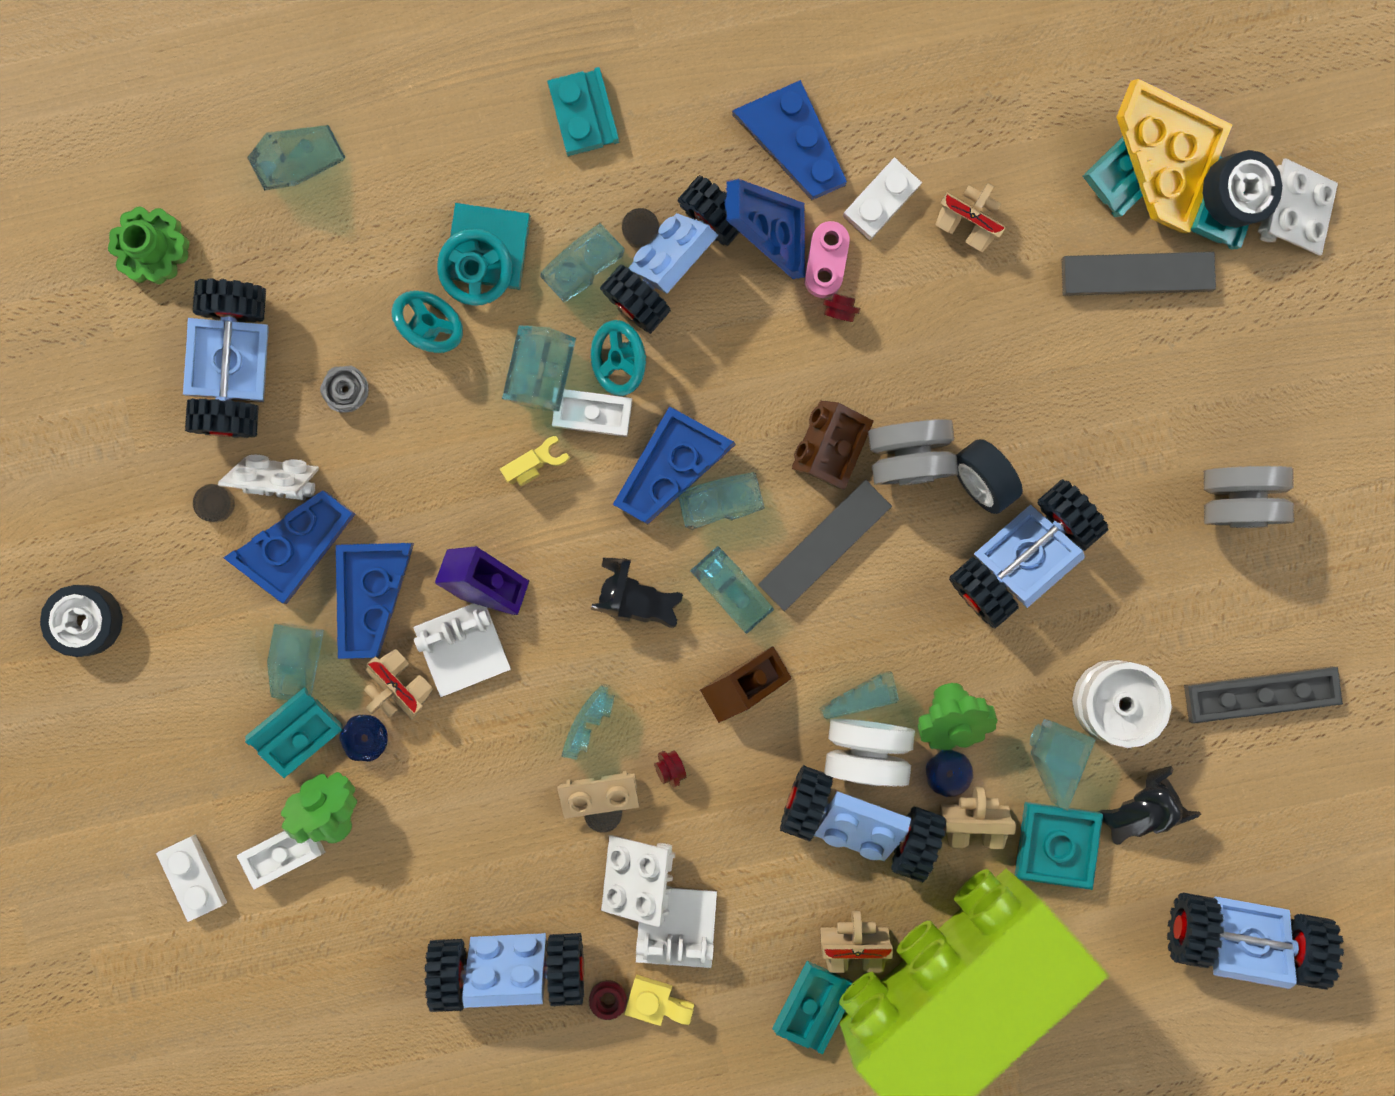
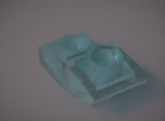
(581, 261)
(721, 499)
(592, 712)

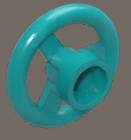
(462, 260)
(425, 325)
(623, 355)

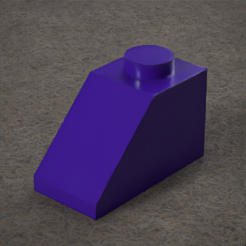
(481, 580)

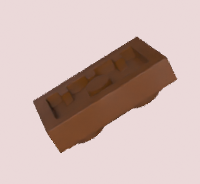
(832, 443)

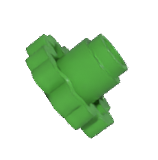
(148, 245)
(956, 719)
(320, 809)

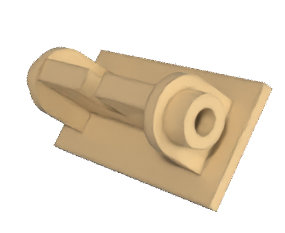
(599, 796)

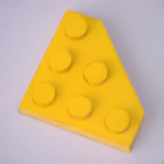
(1170, 151)

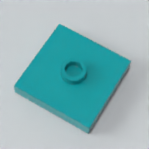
(507, 225)
(1058, 845)

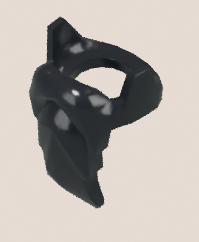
(627, 600)
(1152, 809)

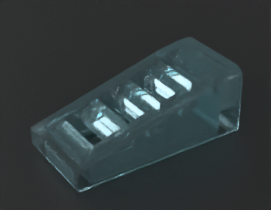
(870, 694)

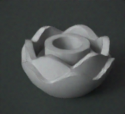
(333, 385)

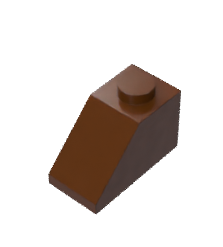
(746, 685)

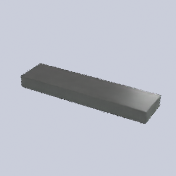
(1138, 273)
(824, 545)
(1263, 694)

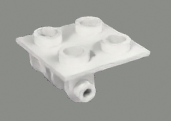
(1303, 208)
(261, 476)
(461, 648)
(637, 880)
(684, 935)

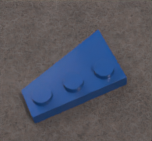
(793, 135)
(770, 223)
(670, 464)
(293, 547)
(367, 594)

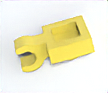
(525, 467)
(652, 1000)

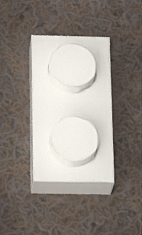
(882, 199)
(593, 413)
(276, 857)
(191, 878)

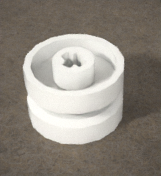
(1144, 706)
(869, 758)

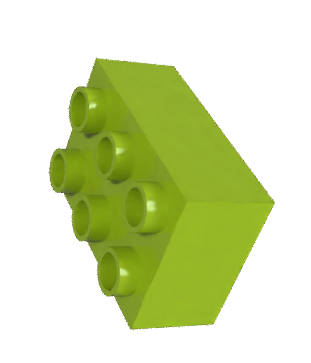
(967, 993)

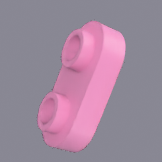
(827, 258)

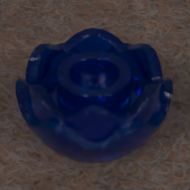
(352, 740)
(937, 773)

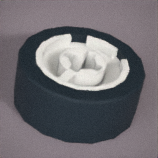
(1238, 173)
(988, 476)
(98, 630)

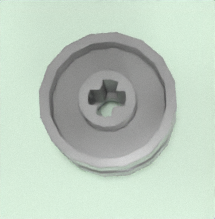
(912, 450)
(1248, 496)

